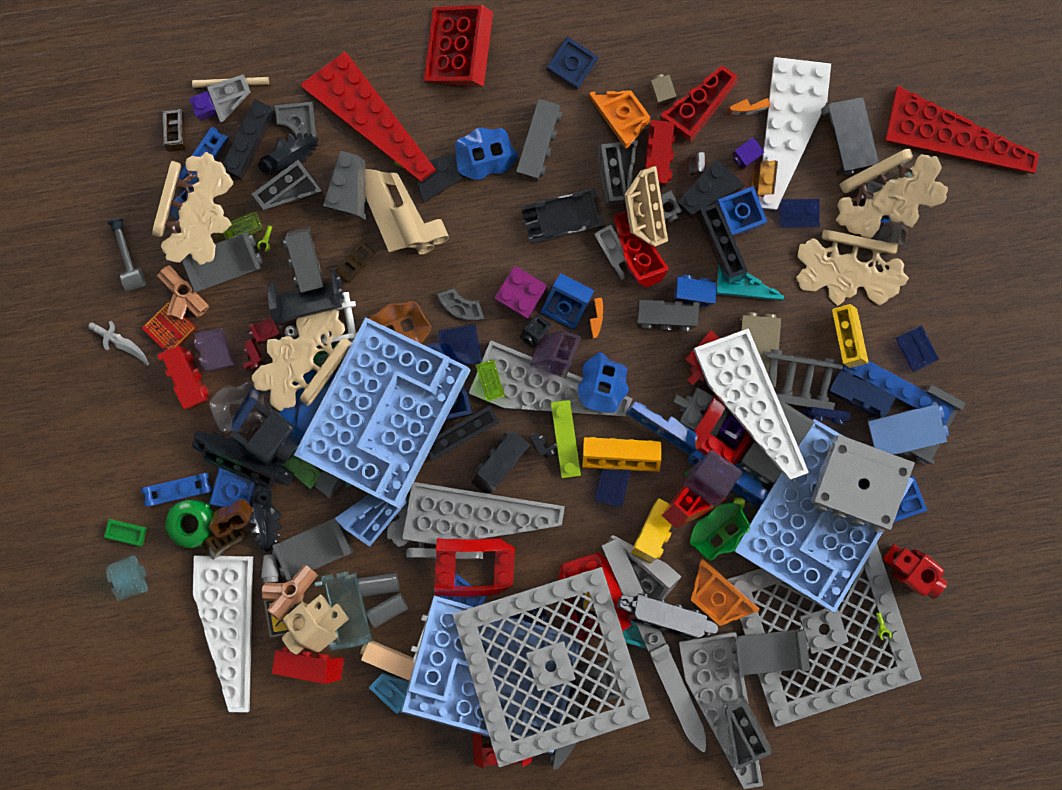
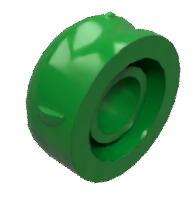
(175, 518)

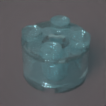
(127, 578)

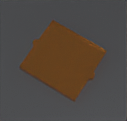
(764, 177)

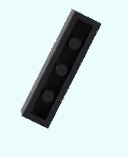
(248, 139)
(722, 243)
(463, 432)

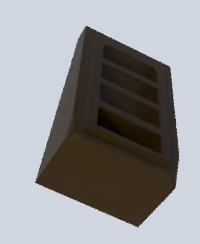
(175, 142)
(213, 552)

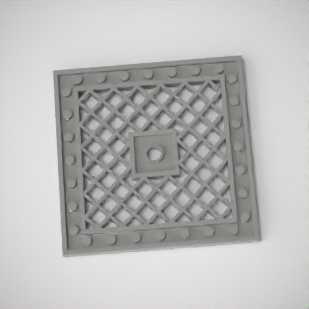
(854, 689)
(631, 712)

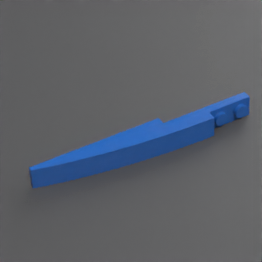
(685, 439)

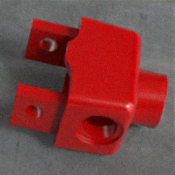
(916, 571)

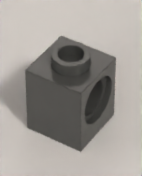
(668, 198)

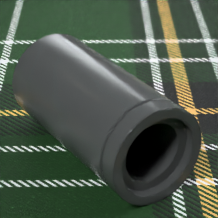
(379, 584)
(387, 609)

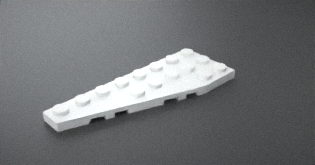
(796, 102)
(742, 384)
(225, 606)

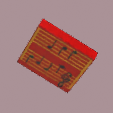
(168, 332)

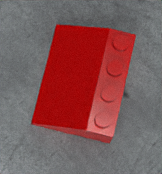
(458, 45)

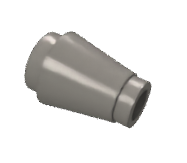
(270, 570)

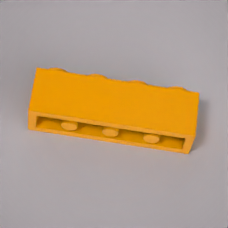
(621, 454)

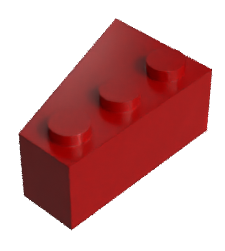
(658, 149)
(184, 377)
(686, 507)
(308, 666)

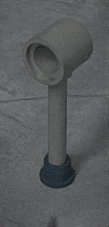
(131, 278)

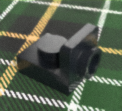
(535, 331)
(539, 443)

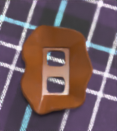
(395, 313)

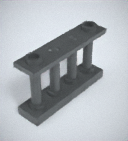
(804, 397)

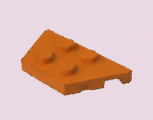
(622, 113)
(719, 597)

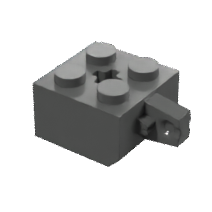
(693, 406)

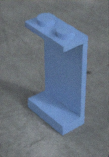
(909, 430)

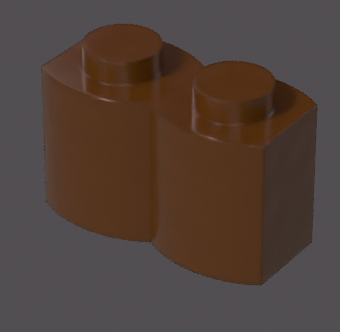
(230, 518)

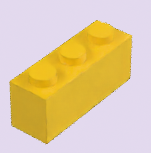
(850, 336)
(653, 534)

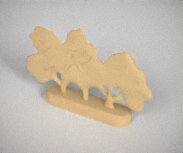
(846, 273)
(295, 358)

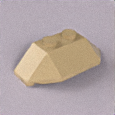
(646, 208)

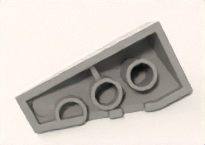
(655, 578)

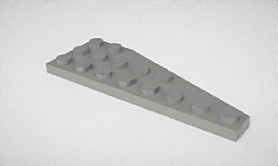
(534, 388)
(472, 515)
(712, 681)

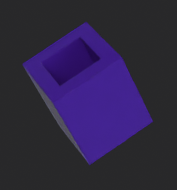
(203, 106)
(747, 153)
(732, 431)

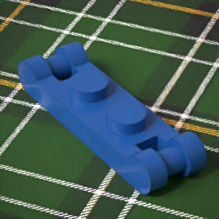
(206, 146)
(176, 489)

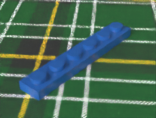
(899, 387)

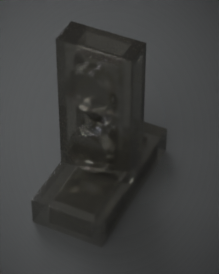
(891, 233)

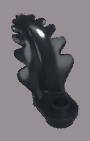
(288, 153)
(264, 518)

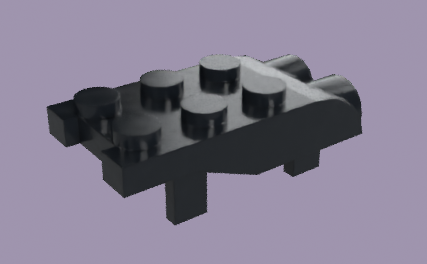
(561, 216)

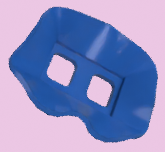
(490, 164)
(593, 375)

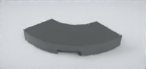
(460, 307)

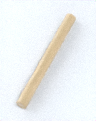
(250, 81)

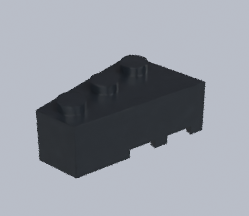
(711, 186)
(499, 462)

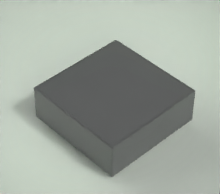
(696, 163)

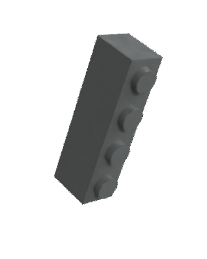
(538, 140)

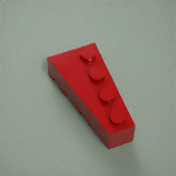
(700, 103)

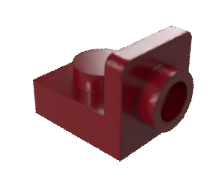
(264, 330)
(252, 352)

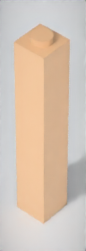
(387, 659)

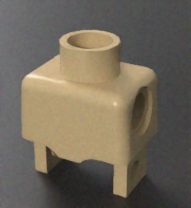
(311, 626)

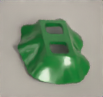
(716, 524)

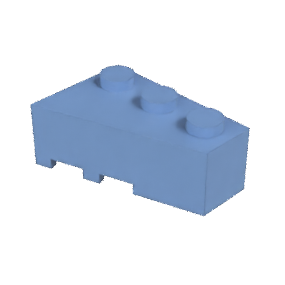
(368, 518)

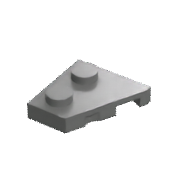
(228, 95)

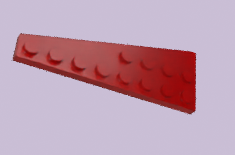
(355, 101)
(933, 129)

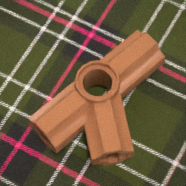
(179, 302)
(281, 592)

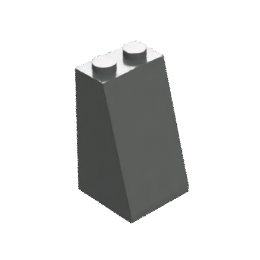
(759, 463)

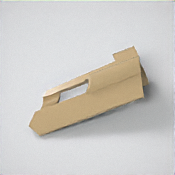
(400, 225)

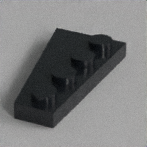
(445, 174)

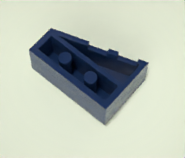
(861, 394)

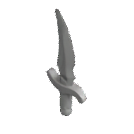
(118, 341)

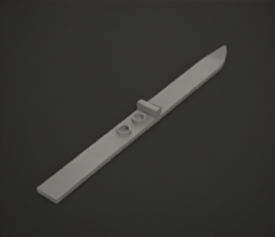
(657, 649)

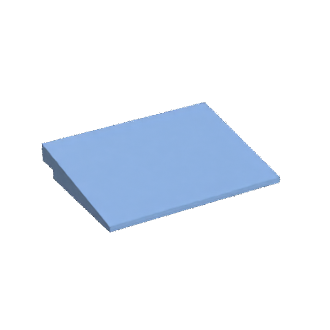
(382, 412)
(804, 545)
(443, 684)

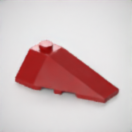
(641, 258)

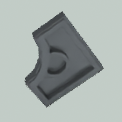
(297, 117)
(594, 673)

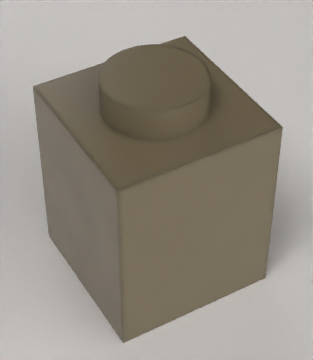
(662, 89)

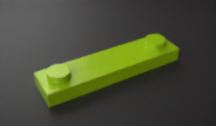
(565, 438)

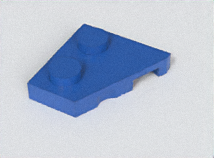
(911, 503)

